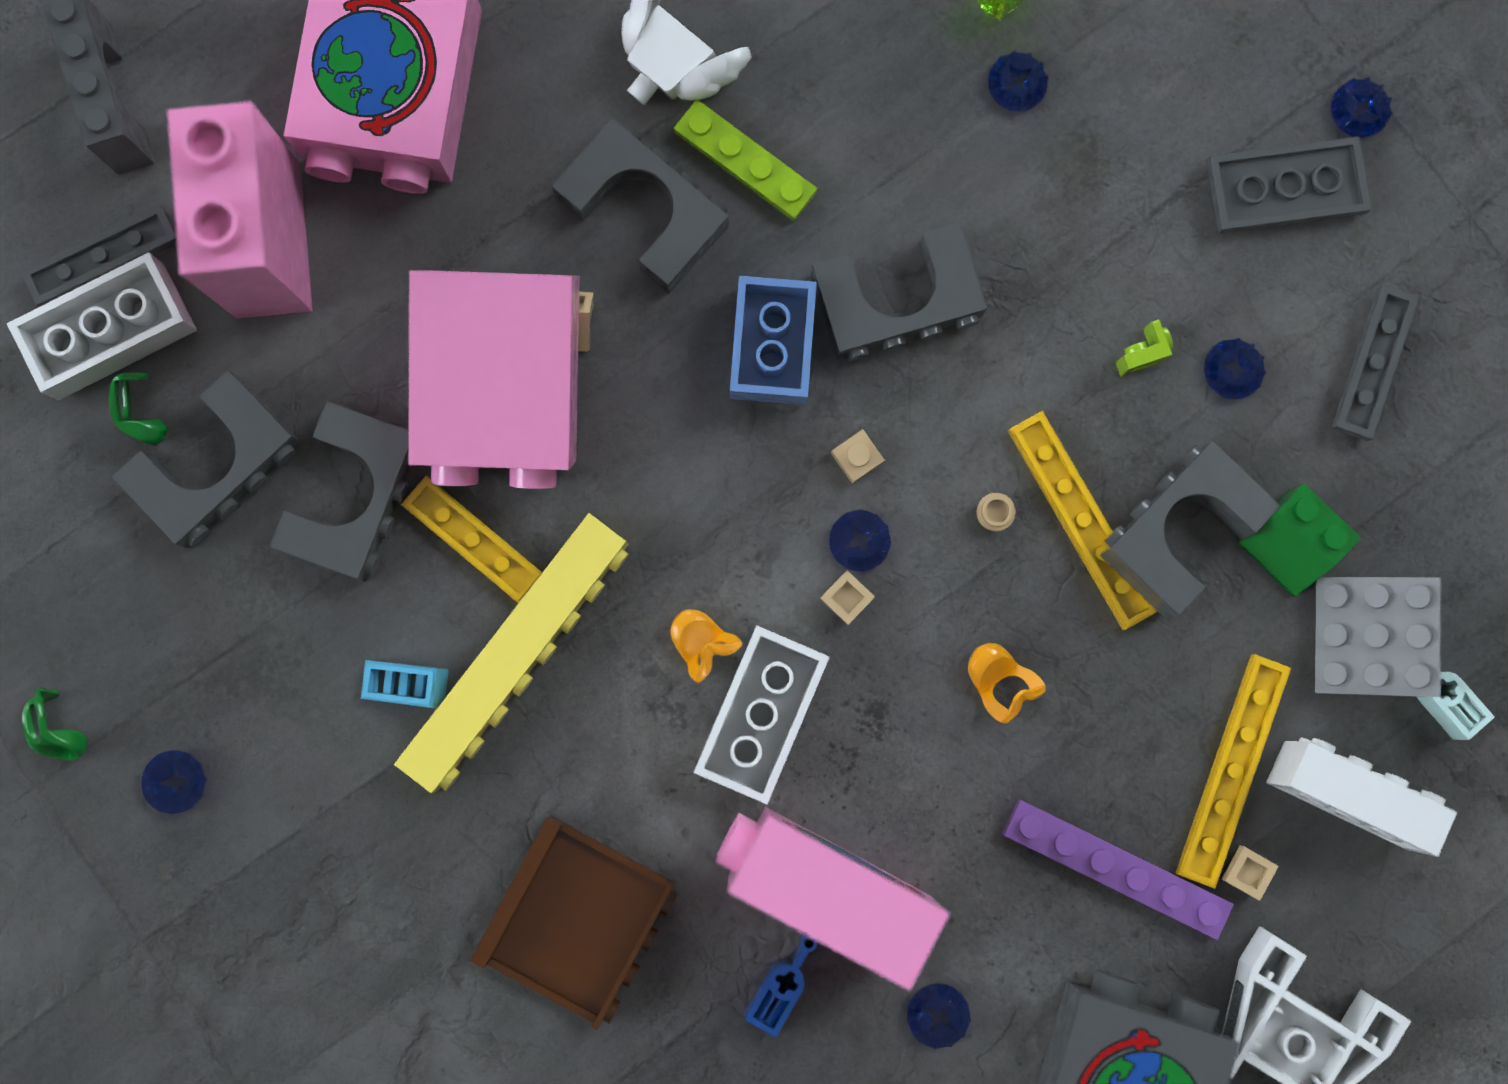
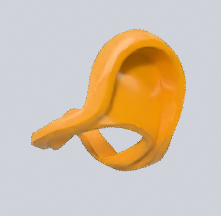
(700, 637)
(989, 666)

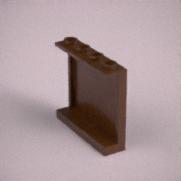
(575, 921)

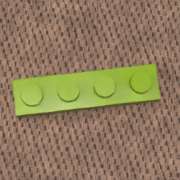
(745, 160)

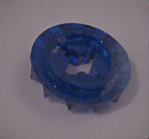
(1017, 97)
(1344, 106)
(1222, 379)
(855, 558)
(162, 796)
(936, 997)

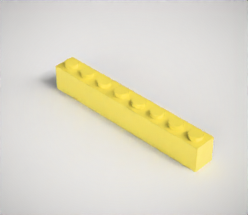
(512, 654)

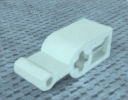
(1458, 708)

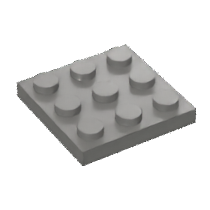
(1378, 636)

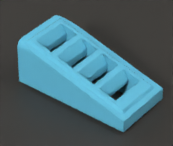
(429, 684)

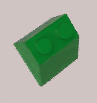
(1300, 540)

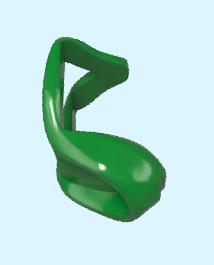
(146, 430)
(56, 744)

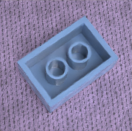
(773, 340)

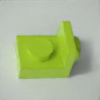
(1141, 356)

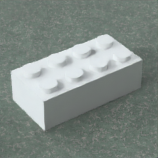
(101, 327)
(761, 714)
(1362, 796)

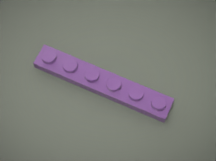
(1118, 869)

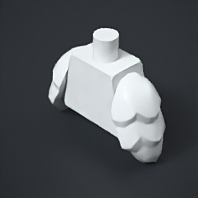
(673, 57)

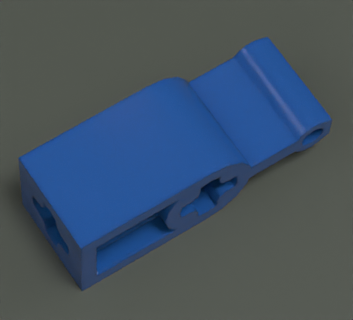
(785, 997)

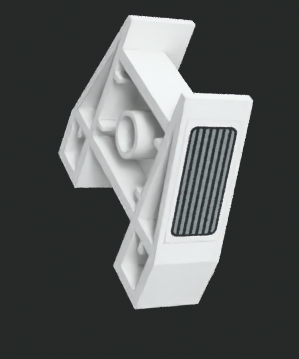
(1294, 1038)

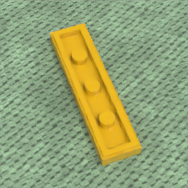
(472, 539)

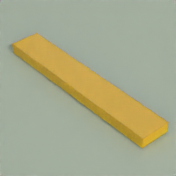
(1077, 514)
(1233, 771)

